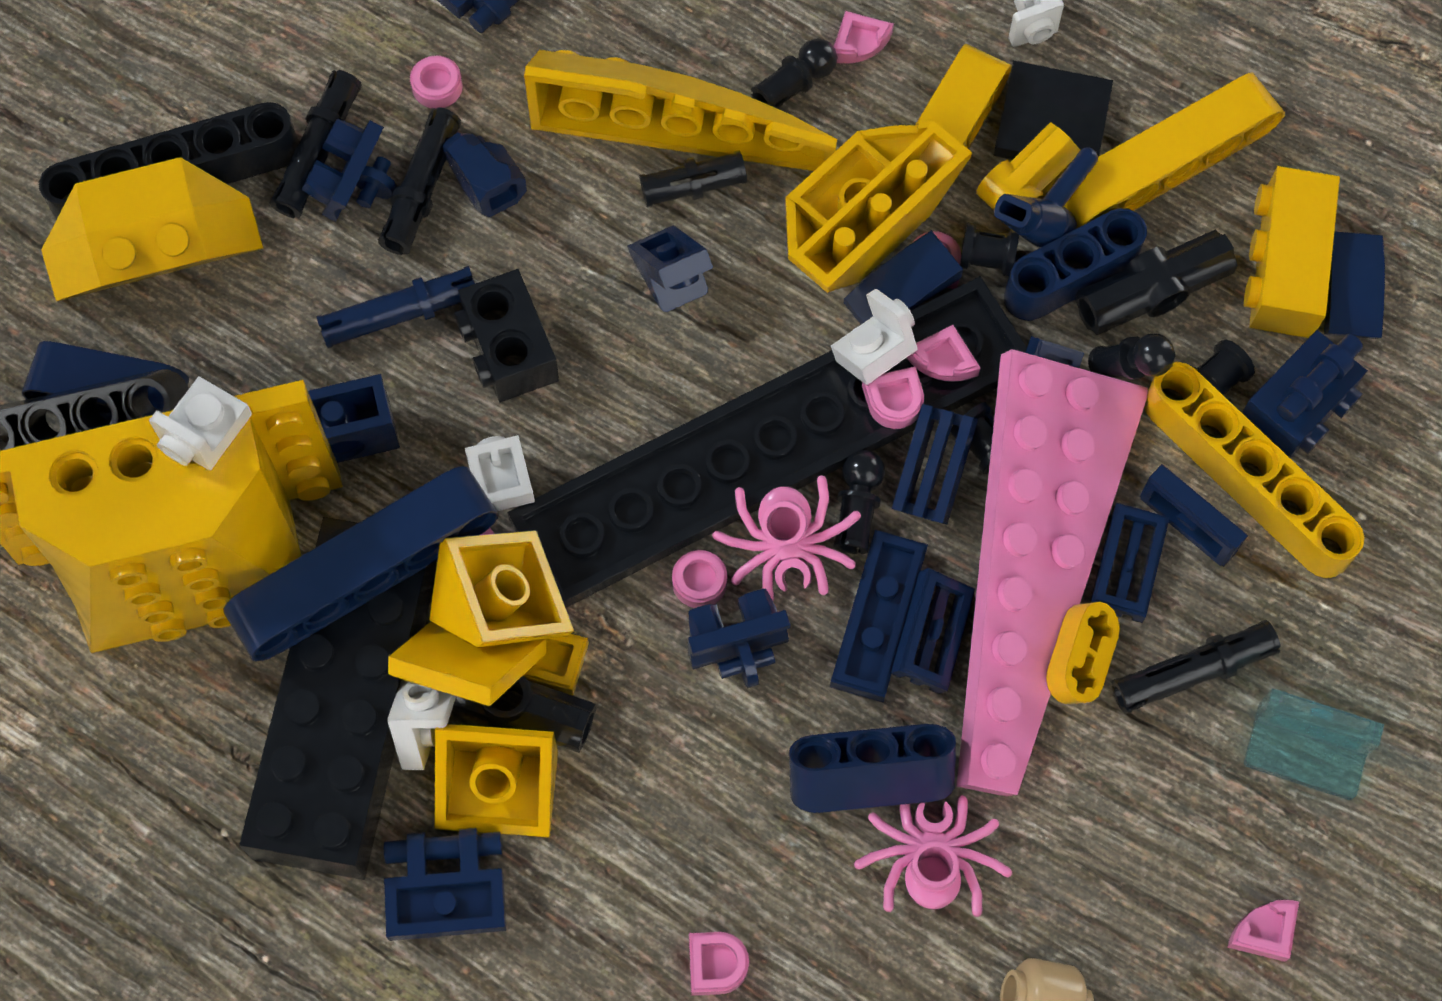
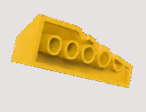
(664, 111)

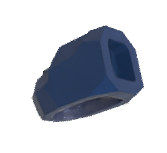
(485, 173)

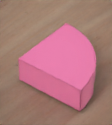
(861, 38)
(945, 357)
(1267, 930)

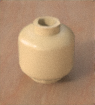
(1044, 982)

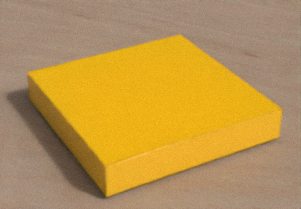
(461, 669)

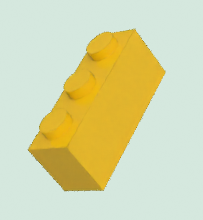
(1292, 252)

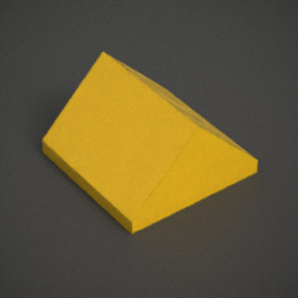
(497, 590)
(495, 779)

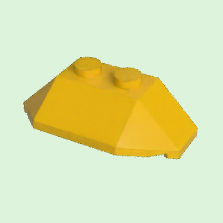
(869, 199)
(145, 227)

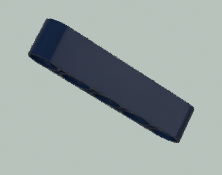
(358, 564)

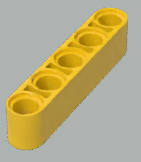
(1177, 149)
(1255, 494)

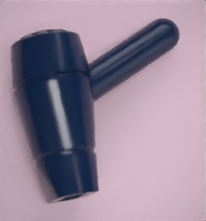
(1047, 218)

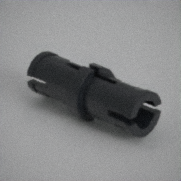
(728, 169)

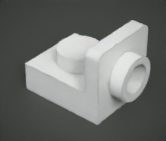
(1035, 21)
(879, 341)
(200, 425)
(501, 471)
(414, 719)

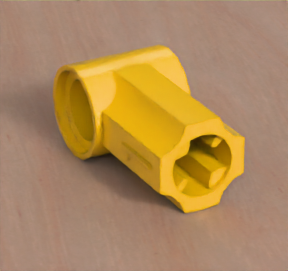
(1032, 170)

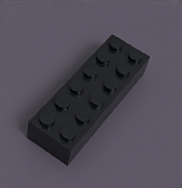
(331, 735)

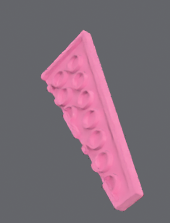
(1048, 499)

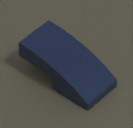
(910, 276)
(1356, 286)

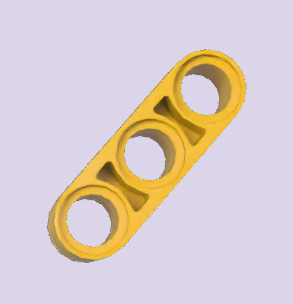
(967, 93)

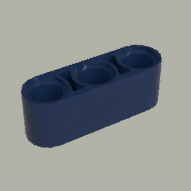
(1085, 245)
(67, 367)
(872, 768)

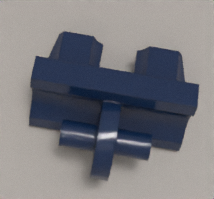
(336, 187)
(760, 630)

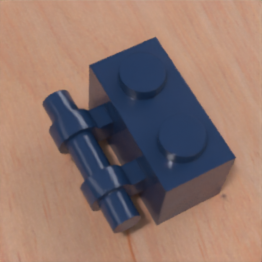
(1307, 391)

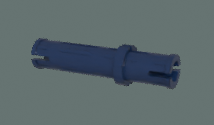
(395, 307)

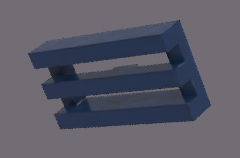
(915, 459)
(1192, 516)
(1118, 602)
(913, 627)

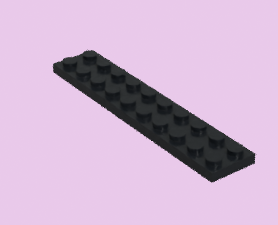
(763, 440)

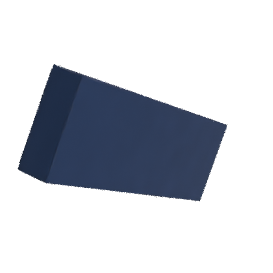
(878, 616)

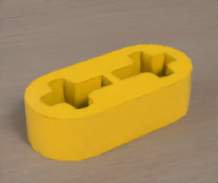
(1083, 653)

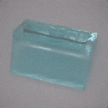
(1311, 743)

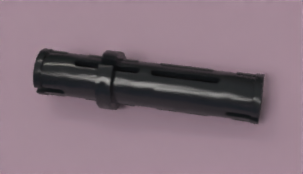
(334, 104)
(413, 197)
(1215, 659)

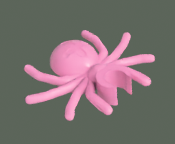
(788, 537)
(933, 857)

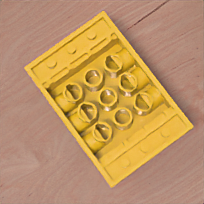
(160, 541)

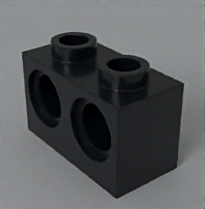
(515, 333)

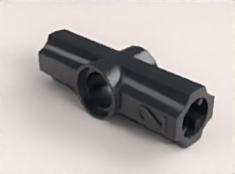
(1156, 282)
(539, 710)

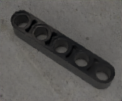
(197, 142)
(78, 406)

